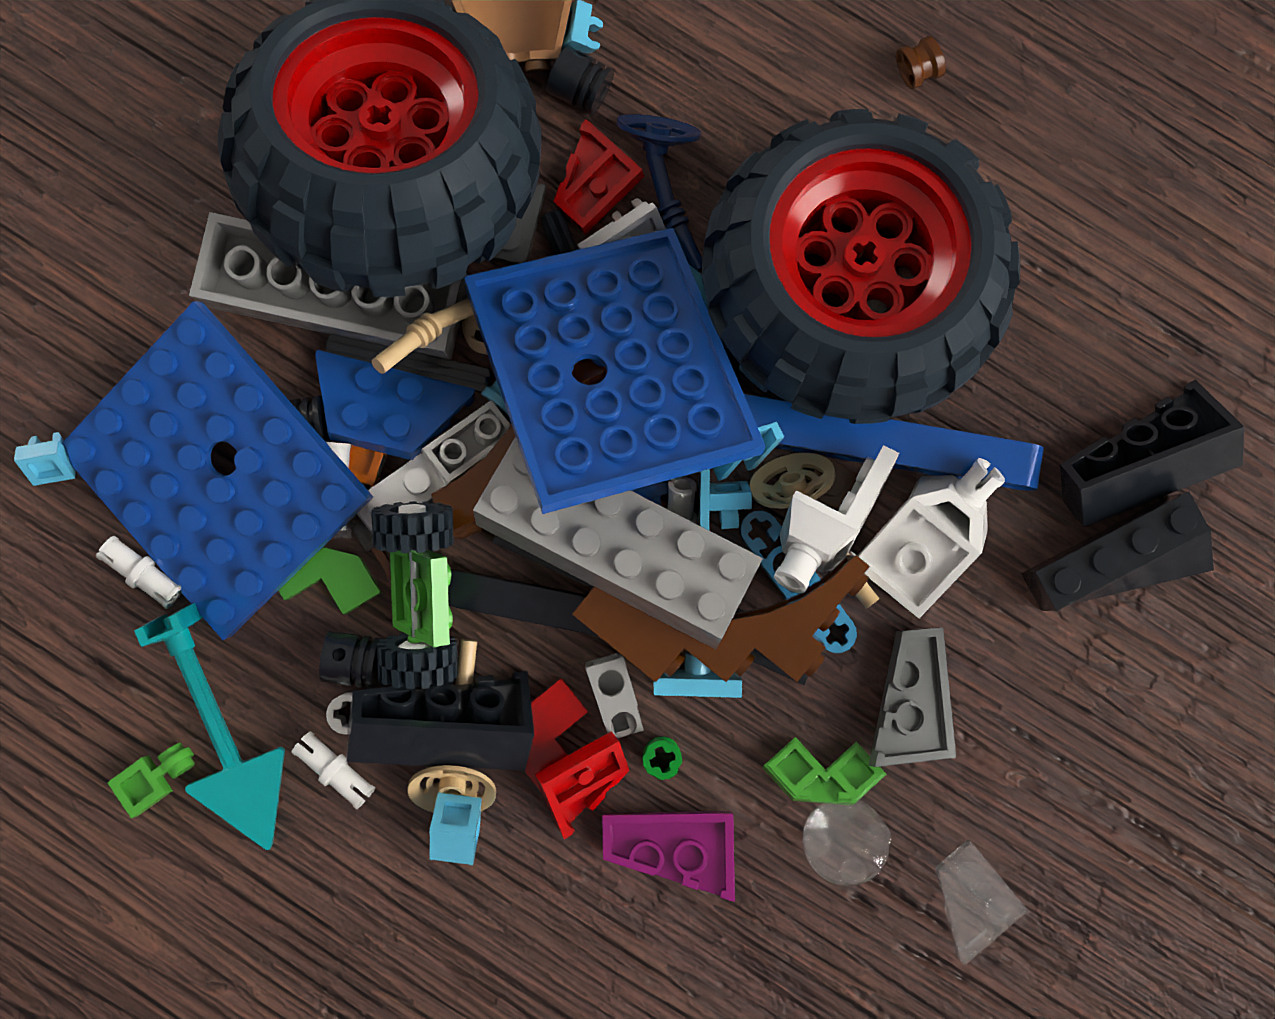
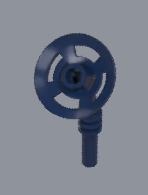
(657, 137)

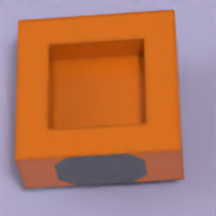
(366, 464)

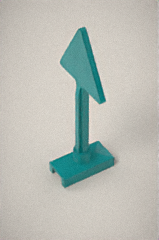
(245, 789)

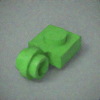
(144, 782)

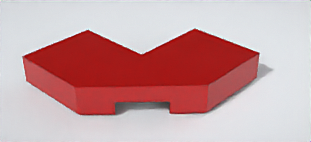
(552, 715)

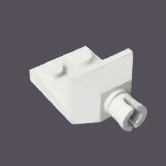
(821, 537)
(932, 537)

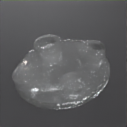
(846, 843)

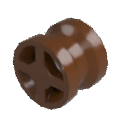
(920, 62)

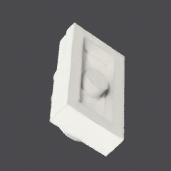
(639, 221)

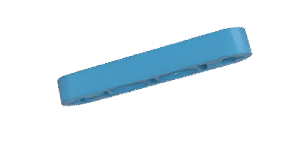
(767, 565)

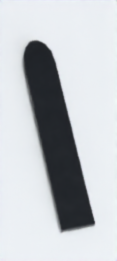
(515, 600)

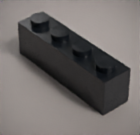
(1153, 457)
(1140, 551)
(445, 724)

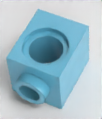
(455, 828)

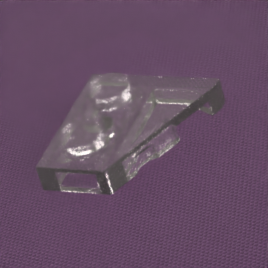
(975, 901)

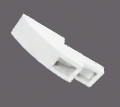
(440, 461)

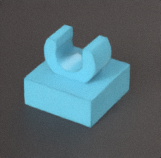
(578, 25)
(44, 461)
(728, 499)

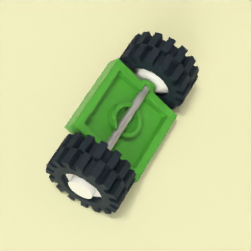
(418, 593)

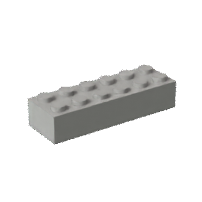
(247, 279)
(625, 550)

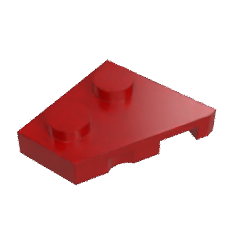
(595, 179)
(582, 780)

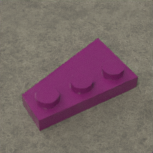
(678, 846)

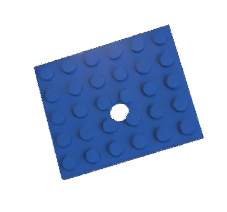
(668, 381)
(214, 533)

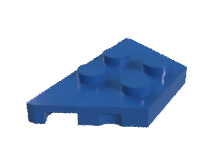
(388, 410)

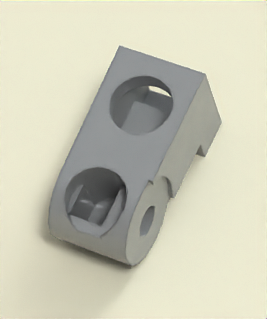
(614, 694)

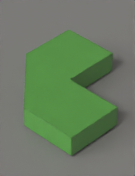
(343, 575)
(807, 781)

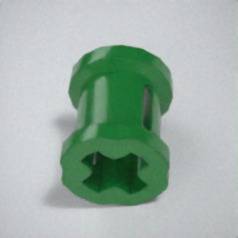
(655, 768)

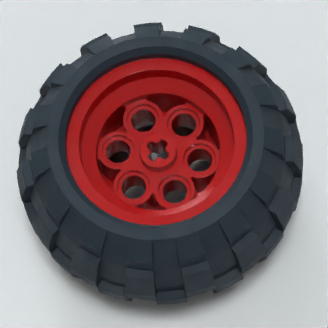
(380, 142)
(907, 207)

